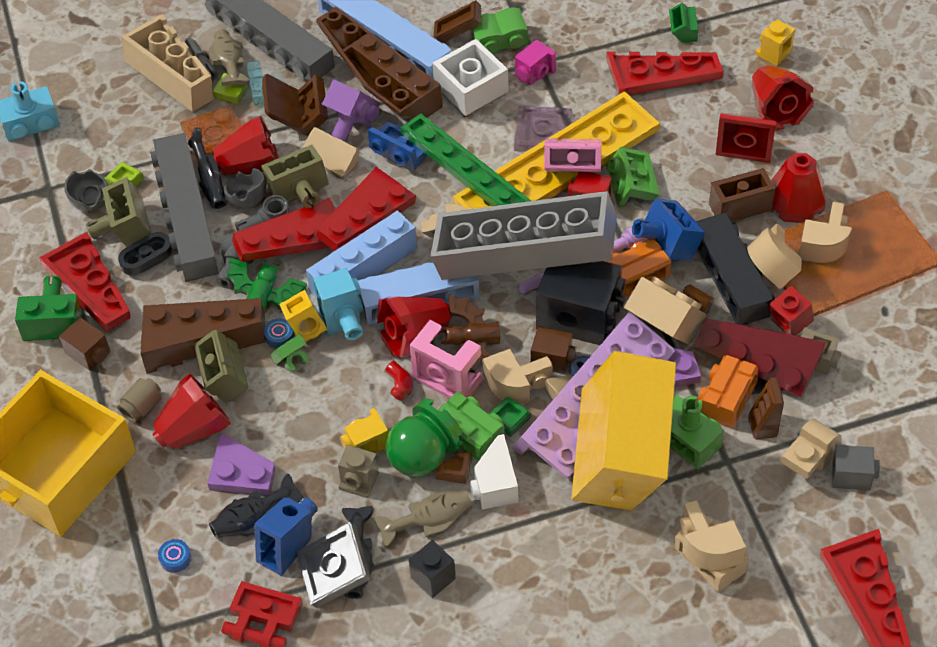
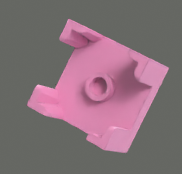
(440, 369)

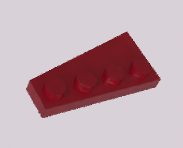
(776, 354)

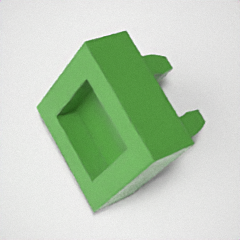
(289, 350)

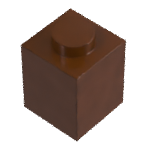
(85, 344)
(556, 346)

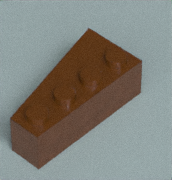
(173, 329)

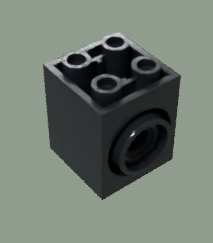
(581, 299)

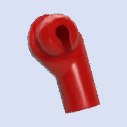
(403, 380)

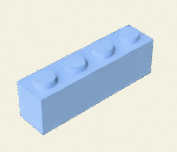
(370, 251)
(413, 282)

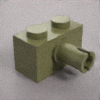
(297, 176)
(125, 214)

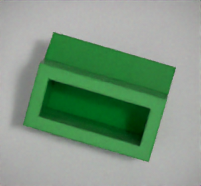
(684, 23)

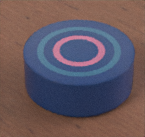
(278, 332)
(174, 555)

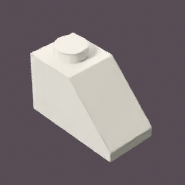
(495, 477)

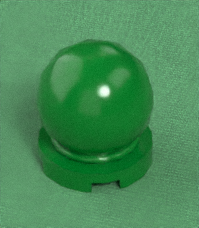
(420, 441)

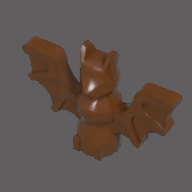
(475, 331)

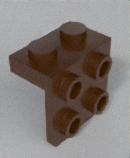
(294, 107)

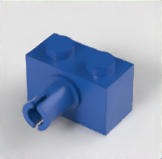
(671, 228)

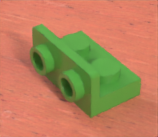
(632, 176)

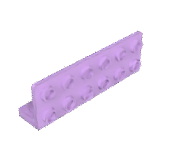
(556, 429)

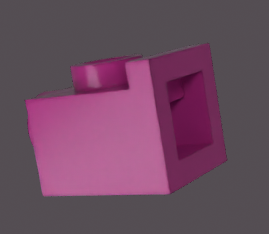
(535, 62)

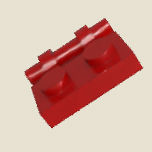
(263, 606)

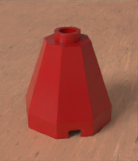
(781, 95)
(246, 149)
(798, 189)
(405, 319)
(188, 415)

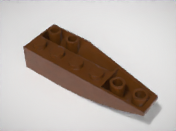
(381, 68)

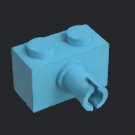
(27, 112)
(339, 303)

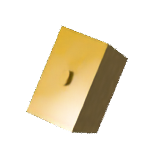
(624, 431)
(58, 451)

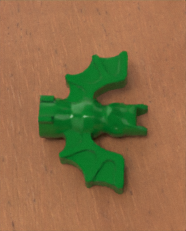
(262, 286)

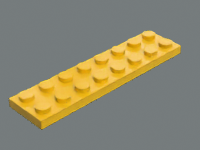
(616, 122)

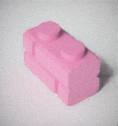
(572, 155)

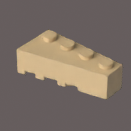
(166, 62)

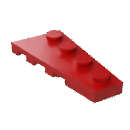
(648, 73)
(365, 207)
(284, 234)
(86, 276)
(865, 584)

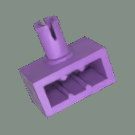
(352, 108)

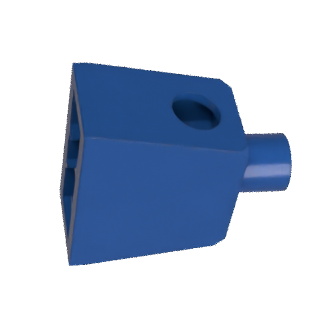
(283, 533)

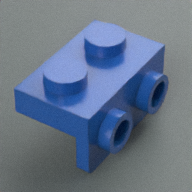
(395, 146)

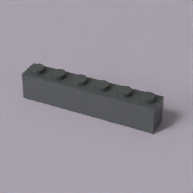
(275, 35)
(185, 208)

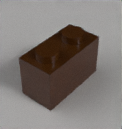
(742, 195)

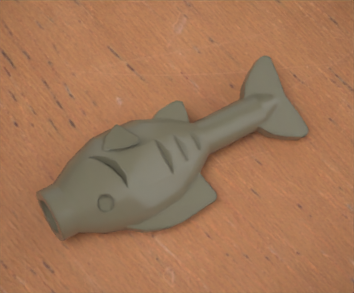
(228, 54)
(433, 513)

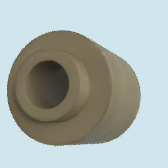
(139, 399)

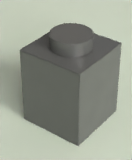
(854, 467)

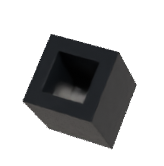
(432, 568)

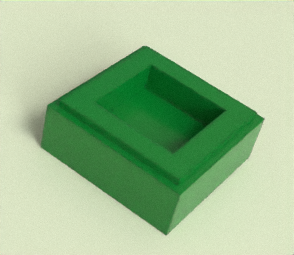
(512, 415)

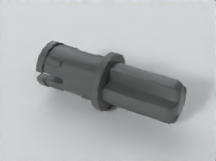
(203, 57)

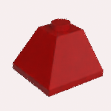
(745, 137)

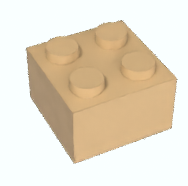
(659, 306)

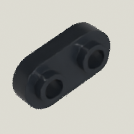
(143, 253)

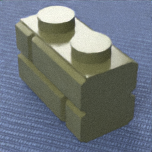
(221, 366)

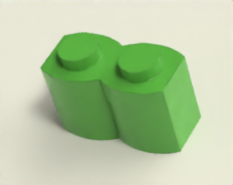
(501, 30)

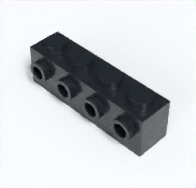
(734, 271)

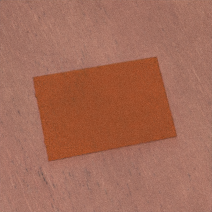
(879, 254)

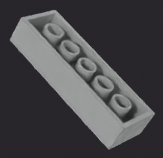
(524, 236)

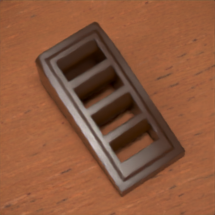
(767, 411)

